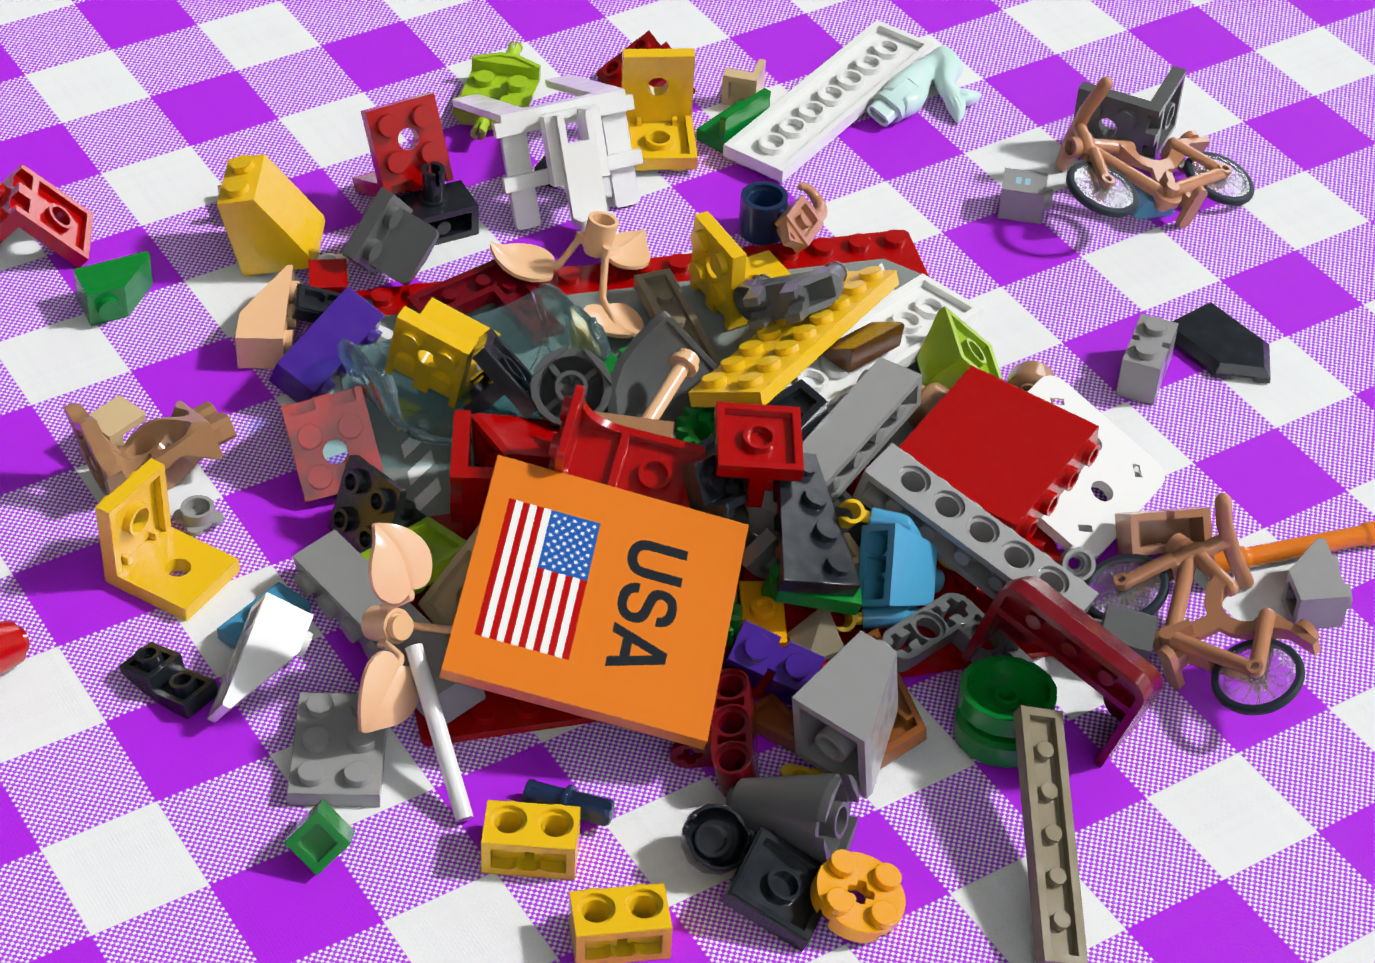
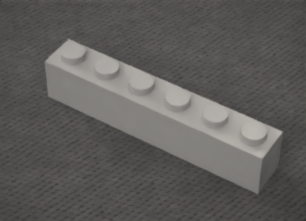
(854, 431)
(341, 585)

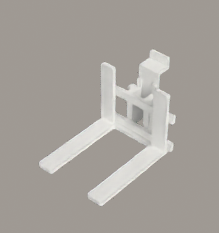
(577, 165)

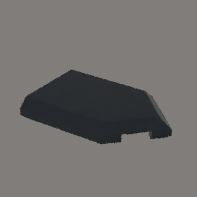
(1222, 344)

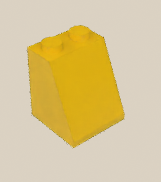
(267, 217)

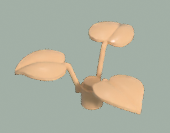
(623, 250)
(395, 567)

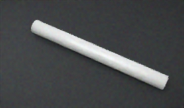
(439, 732)

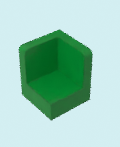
(319, 837)

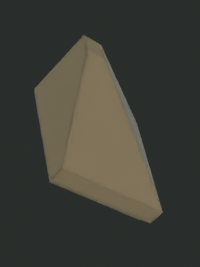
(817, 634)

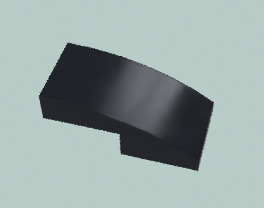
(167, 681)

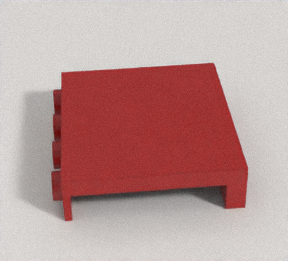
(1004, 448)

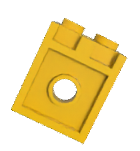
(661, 112)
(722, 265)
(435, 349)
(144, 549)

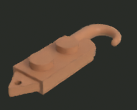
(801, 220)

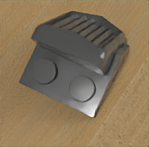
(391, 239)

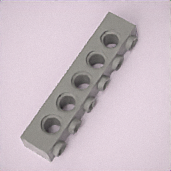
(963, 532)

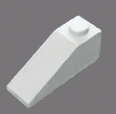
(268, 641)

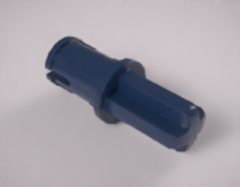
(593, 807)

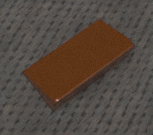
(865, 345)

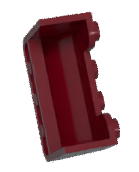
(1038, 613)

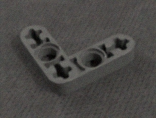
(957, 630)

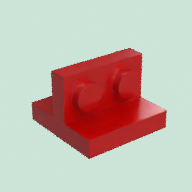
(758, 445)

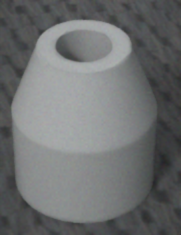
(1086, 562)

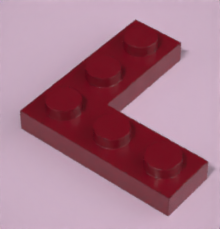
(473, 289)

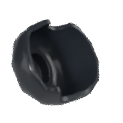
(715, 839)

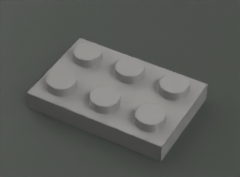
(332, 756)

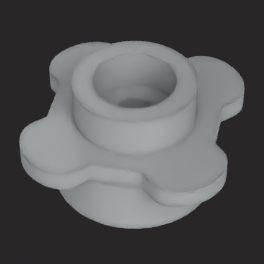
(198, 515)

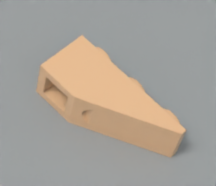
(266, 322)

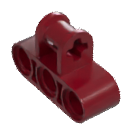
(731, 734)

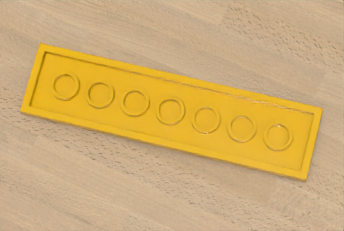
(785, 350)

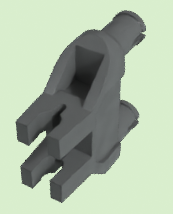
(789, 296)

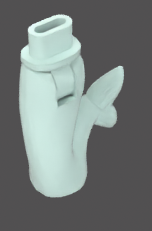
(910, 87)

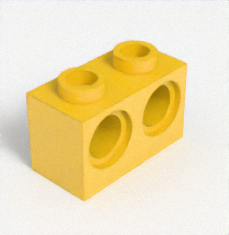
(530, 839)
(620, 924)

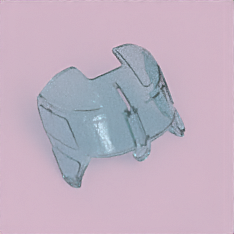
(527, 326)

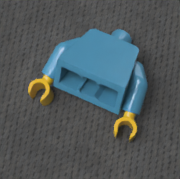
(894, 567)

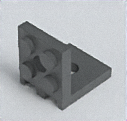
(1138, 120)

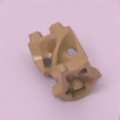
(172, 440)

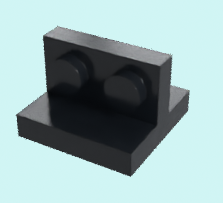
(499, 376)

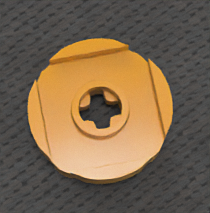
(870, 877)

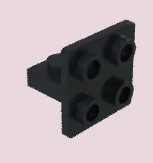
(369, 498)

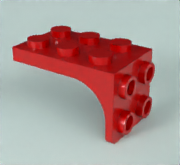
(619, 454)

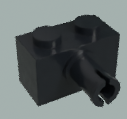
(444, 206)

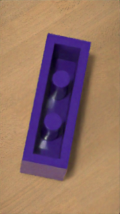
(314, 359)

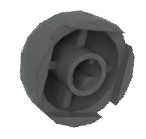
(558, 376)

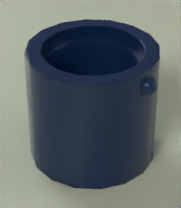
(759, 210)

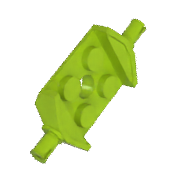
(500, 77)

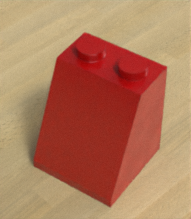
(510, 437)

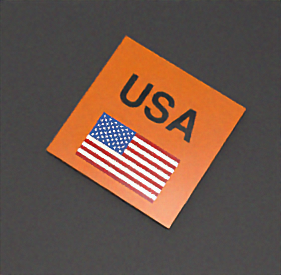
(597, 602)

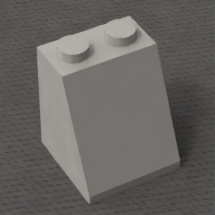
(849, 711)

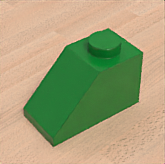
(113, 287)

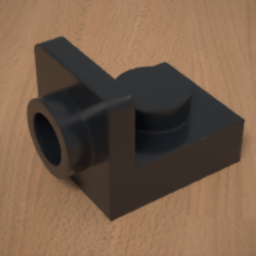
(707, 491)

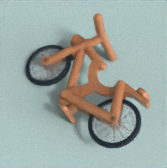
(1106, 181)
(1249, 676)

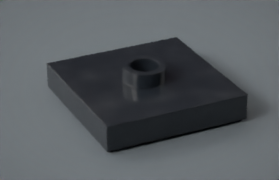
(775, 889)

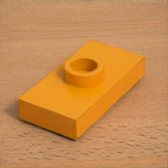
(762, 610)

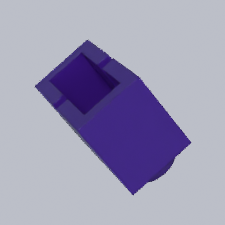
(758, 651)

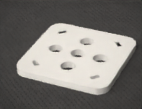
(1079, 515)

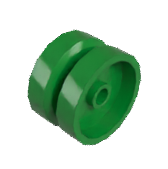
(986, 703)

